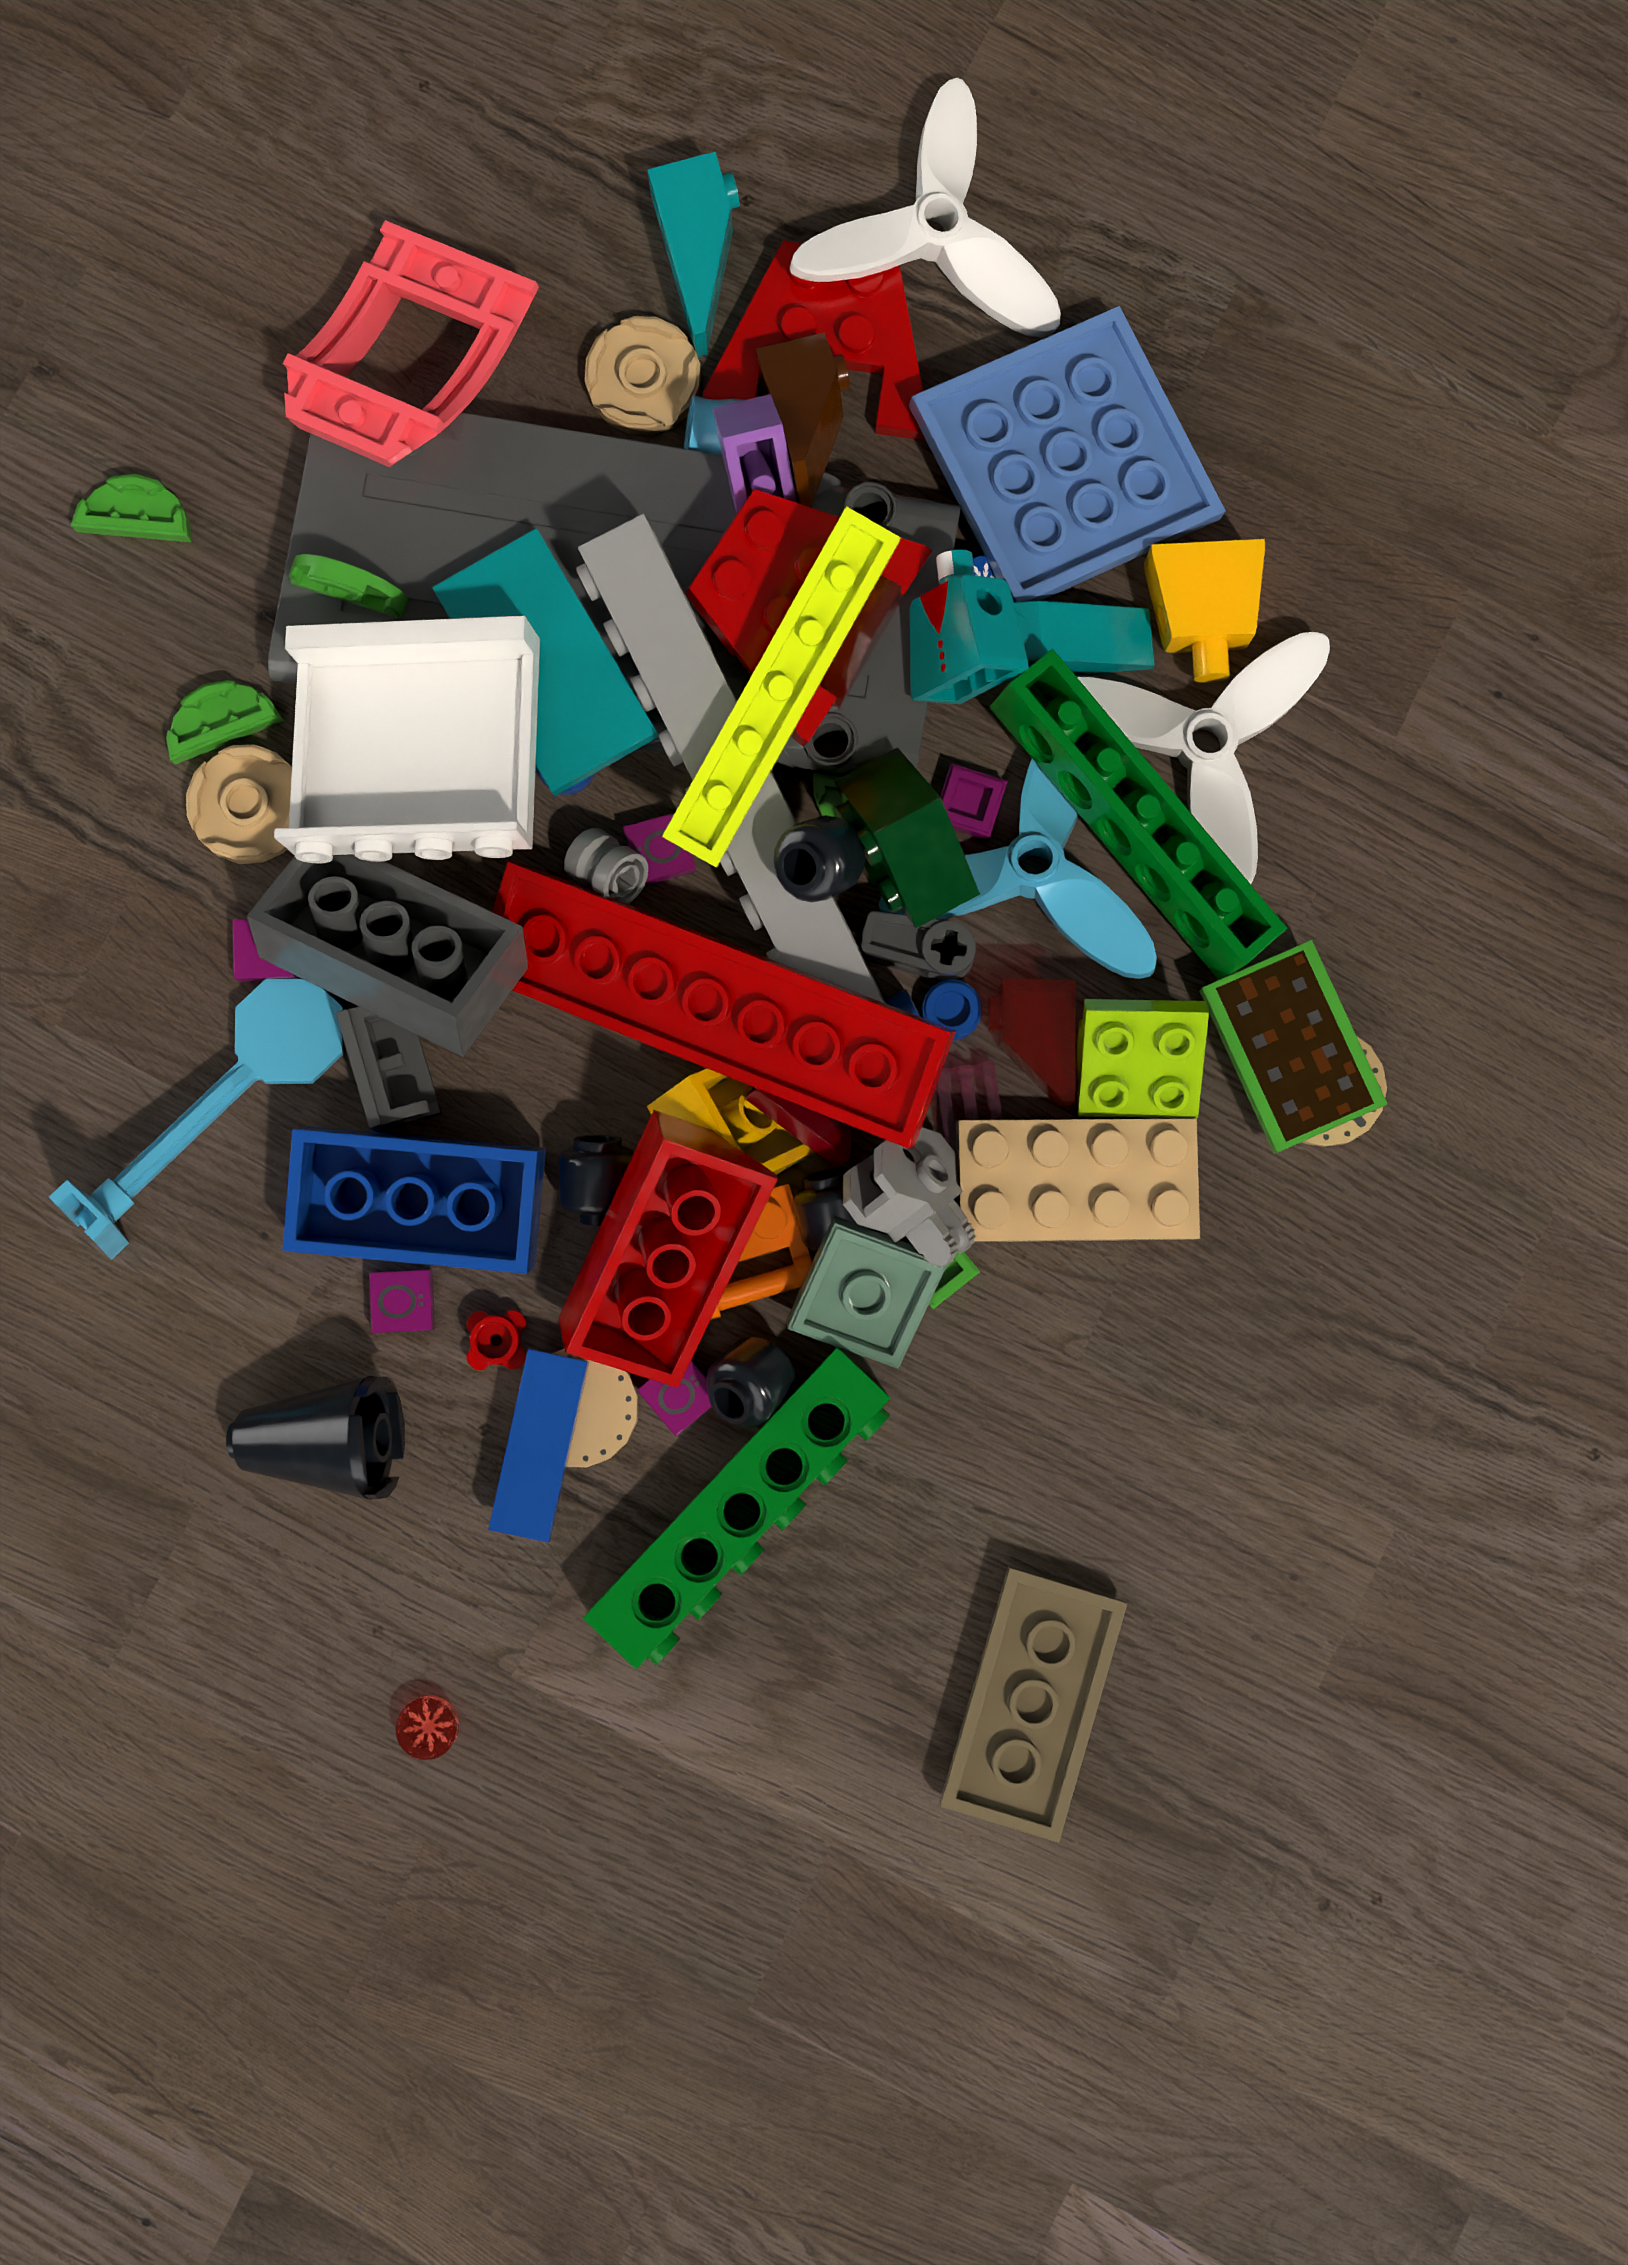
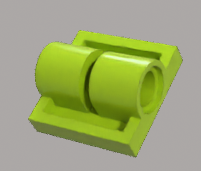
(1141, 1058)

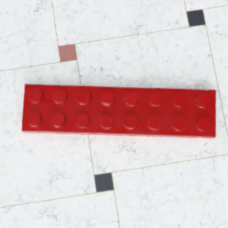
(725, 1006)

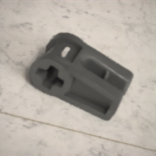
(897, 944)

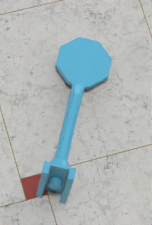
(282, 1036)

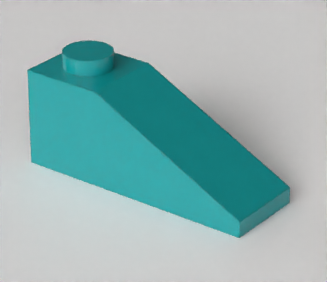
(696, 227)
(1087, 636)

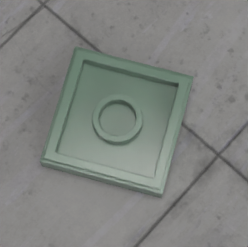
(864, 1293)

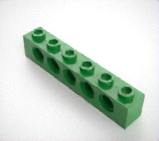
(1137, 816)
(620, 1611)

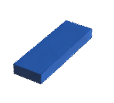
(538, 1445)

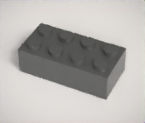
(391, 945)

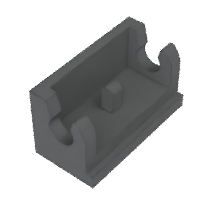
(388, 1070)

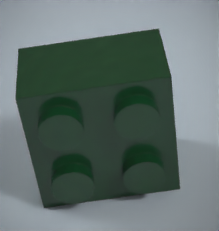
(905, 838)

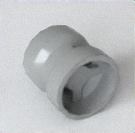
(605, 866)

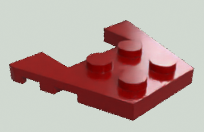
(860, 319)
(758, 573)

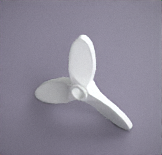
(968, 253)
(1247, 706)

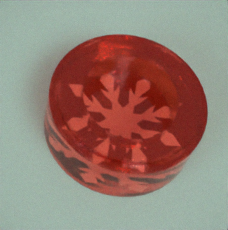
(427, 1727)

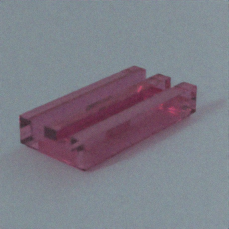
(964, 1075)

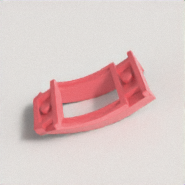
(430, 275)

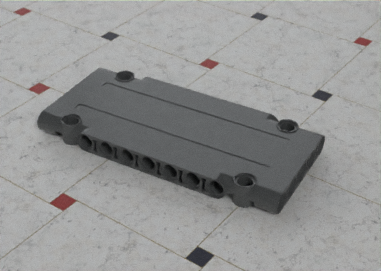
(502, 478)

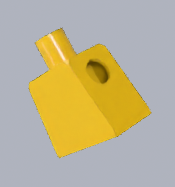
(1206, 599)

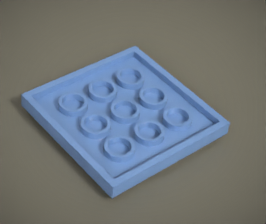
(1066, 457)

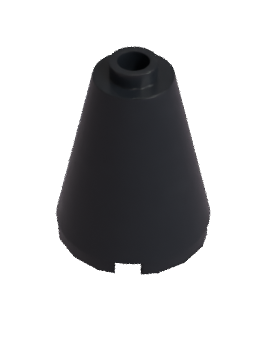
(325, 1438)

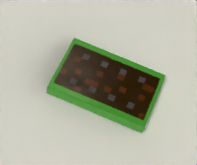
(1293, 1047)

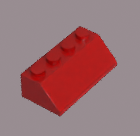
(665, 1251)

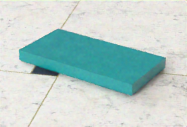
(584, 701)

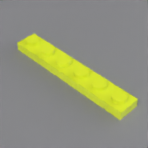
(781, 686)

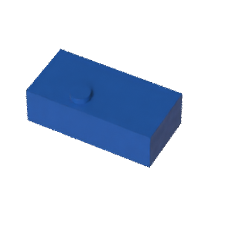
(414, 1199)

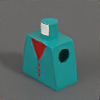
(963, 634)

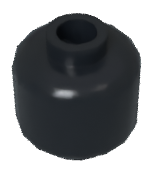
(819, 858)
(592, 1175)
(818, 1203)
(750, 1381)

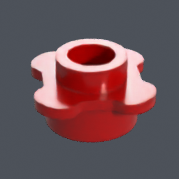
(508, 1352)

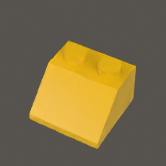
(720, 1105)

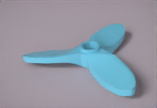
(1068, 895)

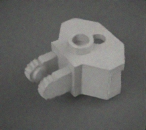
(912, 1197)

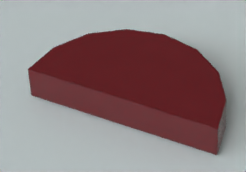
(819, 1132)

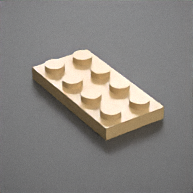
(1079, 1179)

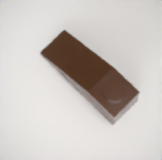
(807, 395)

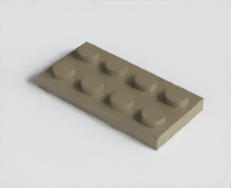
(1033, 1704)

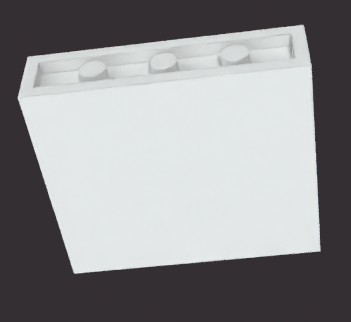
(413, 738)

